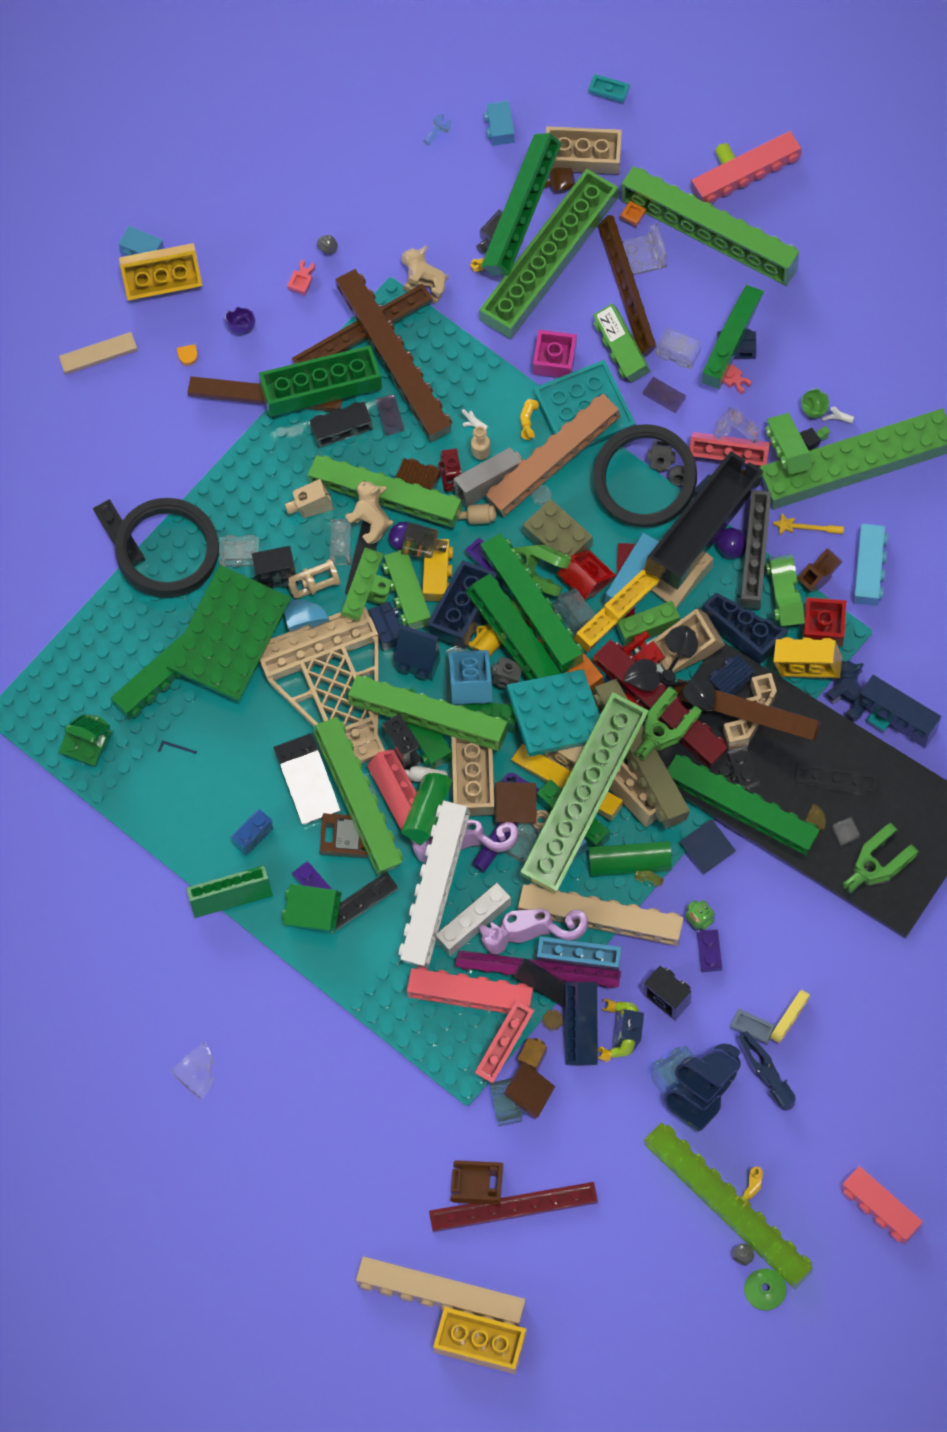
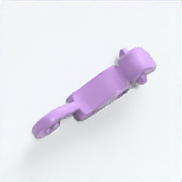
(477, 837)
(528, 927)

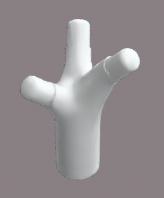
(839, 416)
(473, 421)

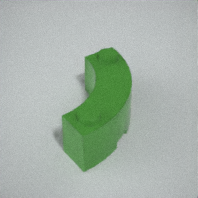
(786, 598)

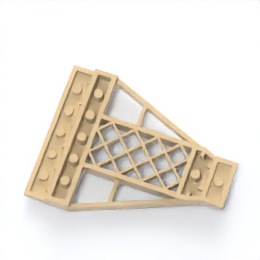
(312, 646)

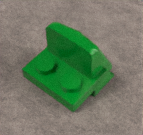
(86, 739)

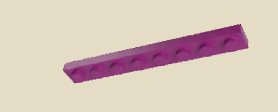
(566, 972)

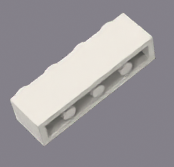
(466, 924)

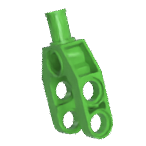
(548, 554)
(668, 737)
(880, 873)

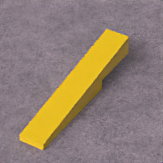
(616, 609)
(547, 769)

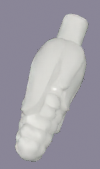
(417, 772)

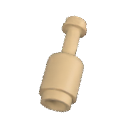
(480, 443)
(479, 514)

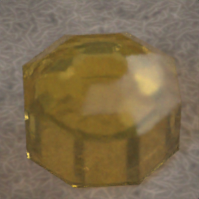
(552, 1020)

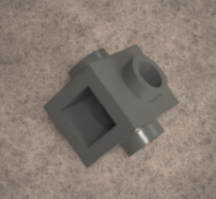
(661, 455)
(505, 672)

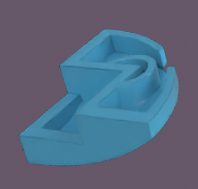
(304, 613)

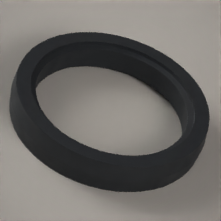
(626, 436)
(166, 506)

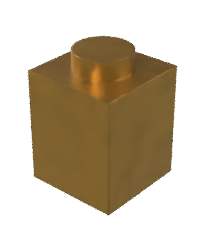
(533, 1053)

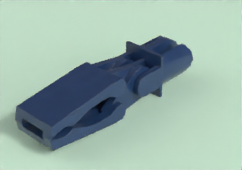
(767, 1072)

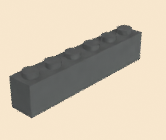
(755, 549)

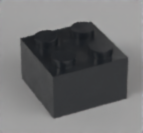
(274, 566)
(667, 992)

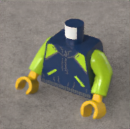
(626, 1031)

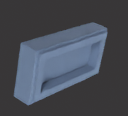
(757, 1028)

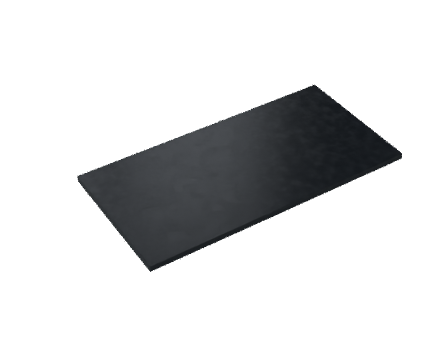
(905, 796)

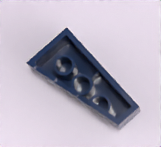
(743, 628)
(900, 710)

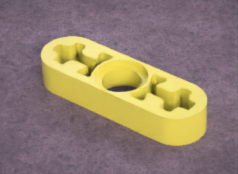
(790, 1016)

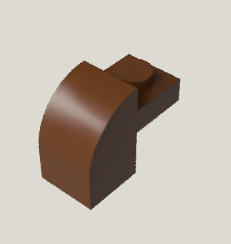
(820, 572)

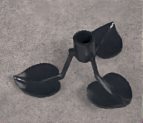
(645, 677)

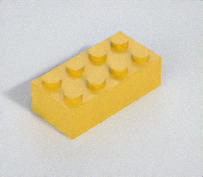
(160, 271)
(480, 1340)

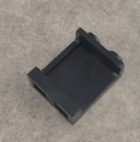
(402, 741)

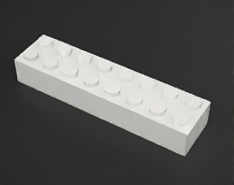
(435, 884)

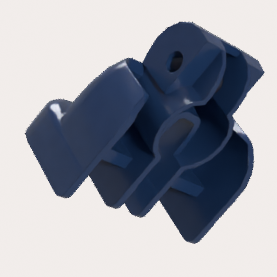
(702, 1084)

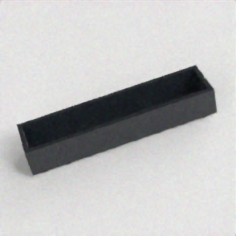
(703, 520)

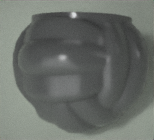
(327, 244)
(677, 475)
(743, 1254)

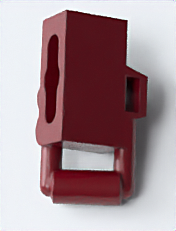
(451, 469)

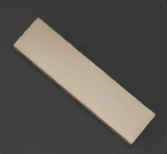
(98, 353)

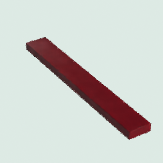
(514, 1207)

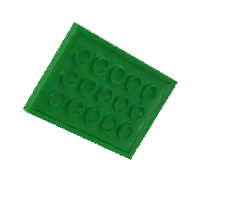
(229, 633)

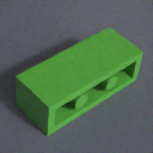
(652, 620)

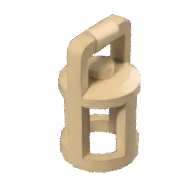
(308, 580)

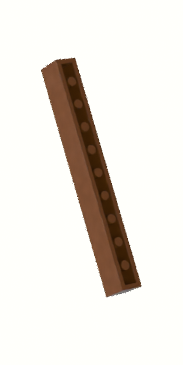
(393, 355)

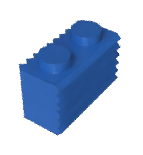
(252, 832)

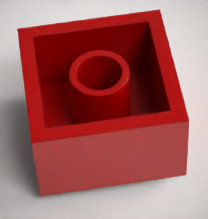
(825, 619)

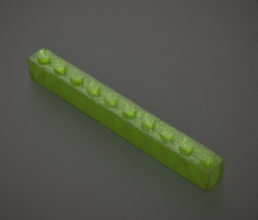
(728, 1205)

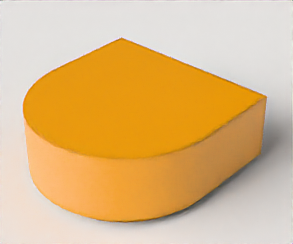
(187, 355)

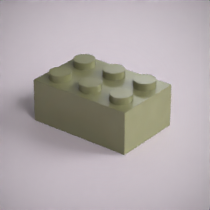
(557, 530)

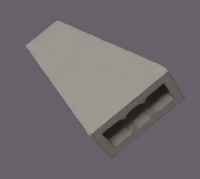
(476, 482)

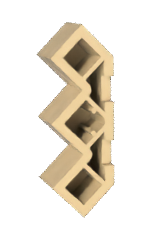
(741, 732)

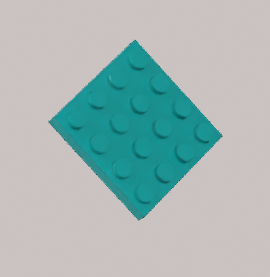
(569, 394)
(554, 711)

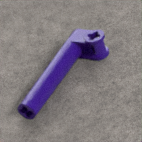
(486, 856)

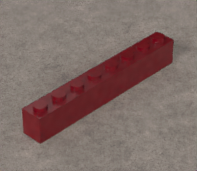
(697, 739)

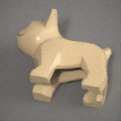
(422, 273)
(370, 511)

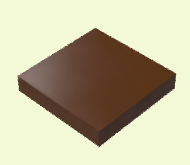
(515, 802)
(529, 1090)

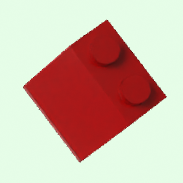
(586, 574)

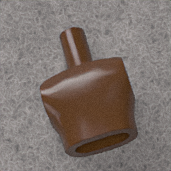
(560, 180)

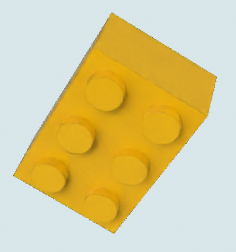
(808, 658)

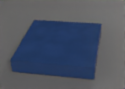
(707, 846)

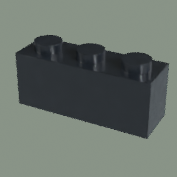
(341, 424)

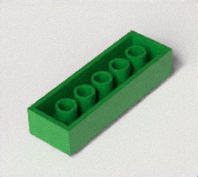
(320, 380)

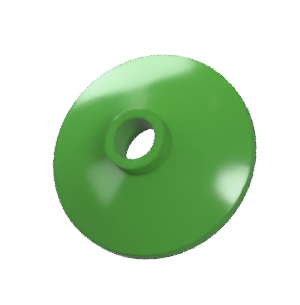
(762, 1299)

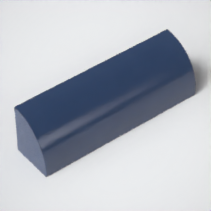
(581, 1023)

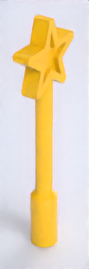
(788, 525)

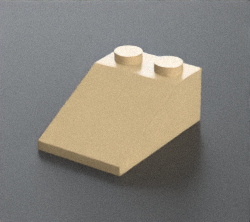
(669, 593)
(708, 640)

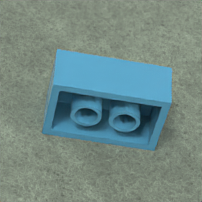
(470, 677)

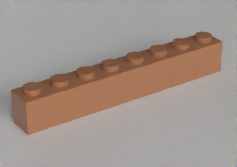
(553, 455)

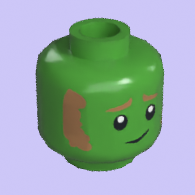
(700, 915)

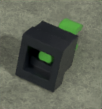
(812, 439)

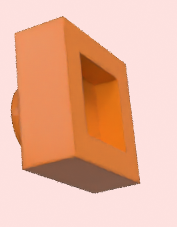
(633, 214)

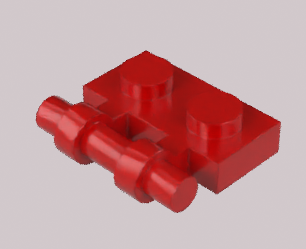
(648, 651)

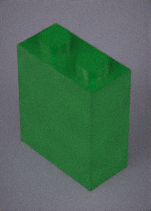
(311, 908)

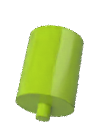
(724, 153)

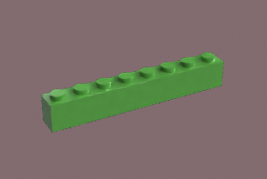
(398, 496)
(428, 712)
(357, 795)

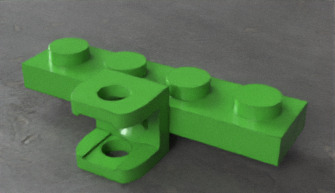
(366, 585)

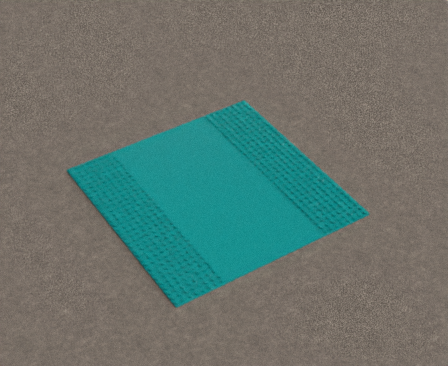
(191, 803)

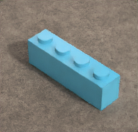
(870, 564)

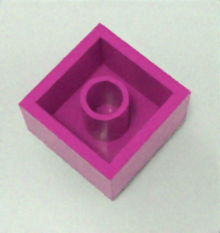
(554, 353)

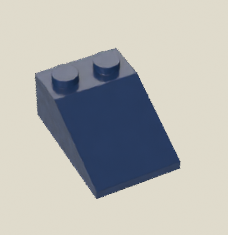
(417, 653)

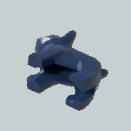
(848, 689)

